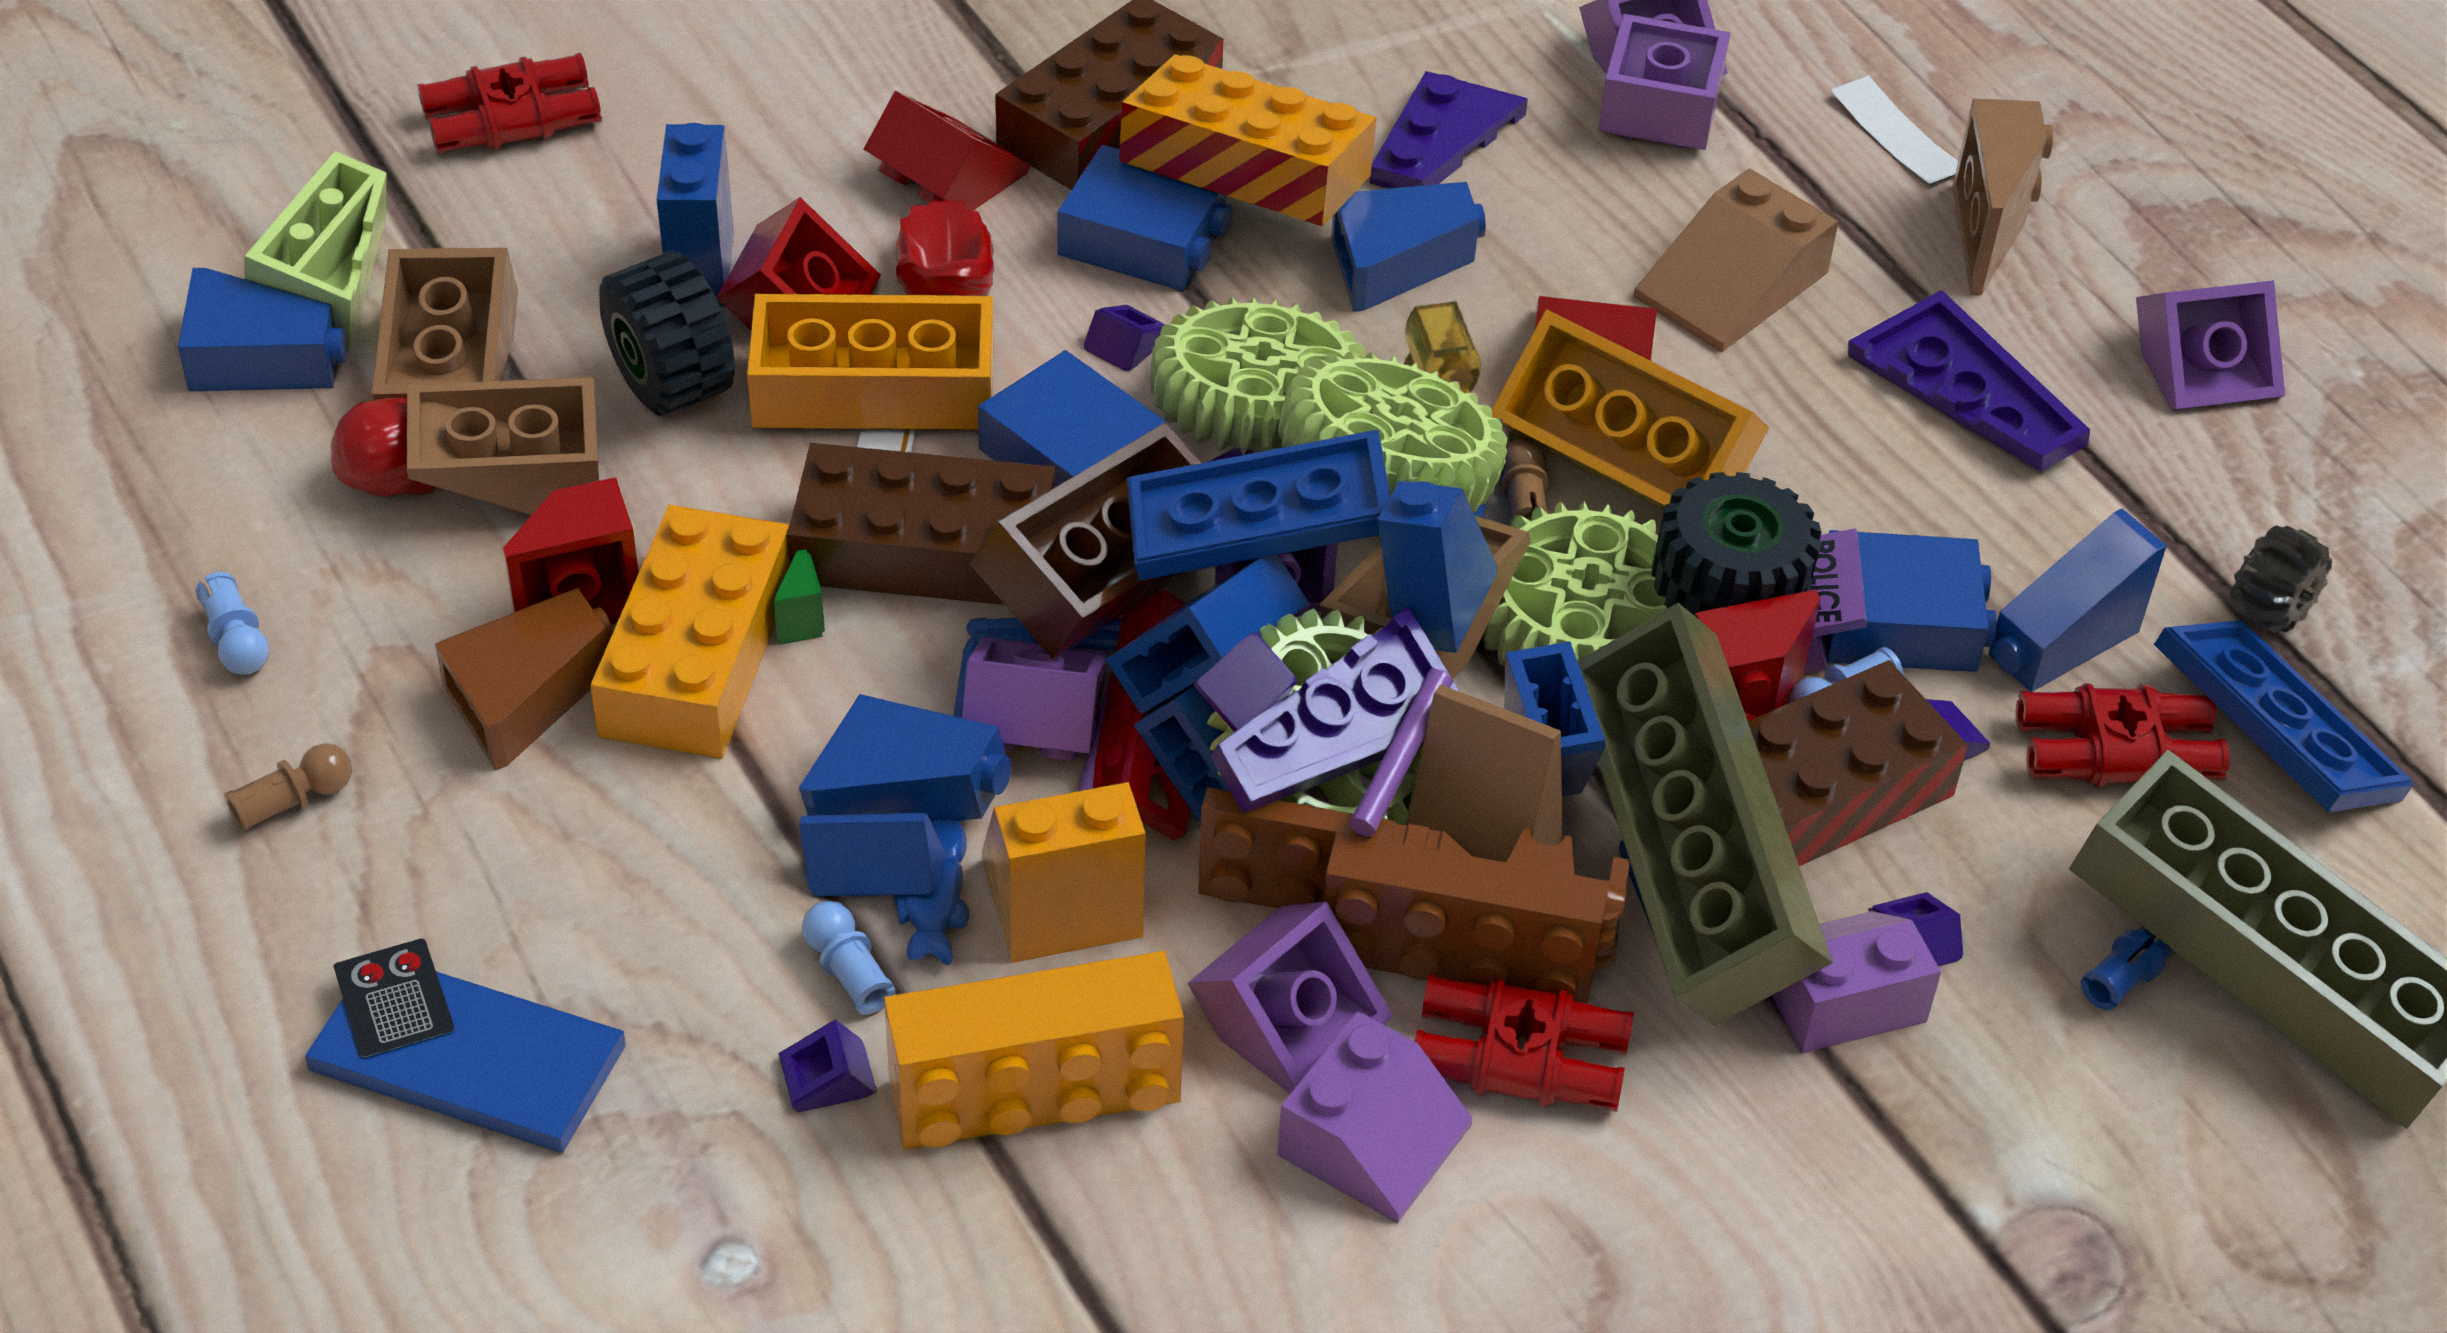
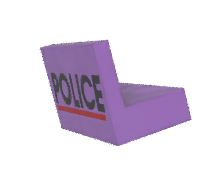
(1841, 592)

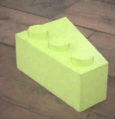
(326, 240)

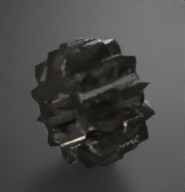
(2281, 578)

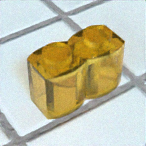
(1443, 343)

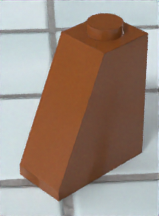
(523, 671)

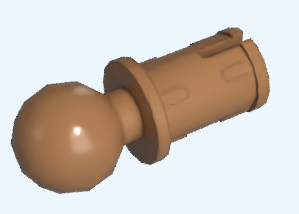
(1524, 478)
(322, 770)

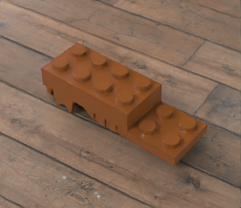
(1418, 897)

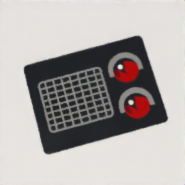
(393, 997)

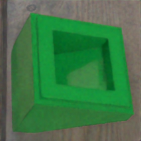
(799, 602)

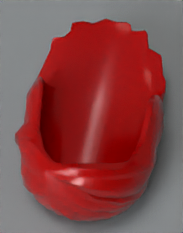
(944, 251)
(372, 449)

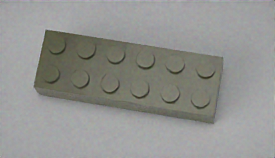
(1700, 818)
(2276, 933)

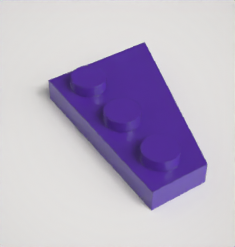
(1441, 127)

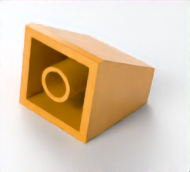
(1067, 871)

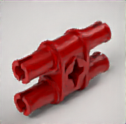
(509, 103)
(2118, 733)
(1546, 1021)

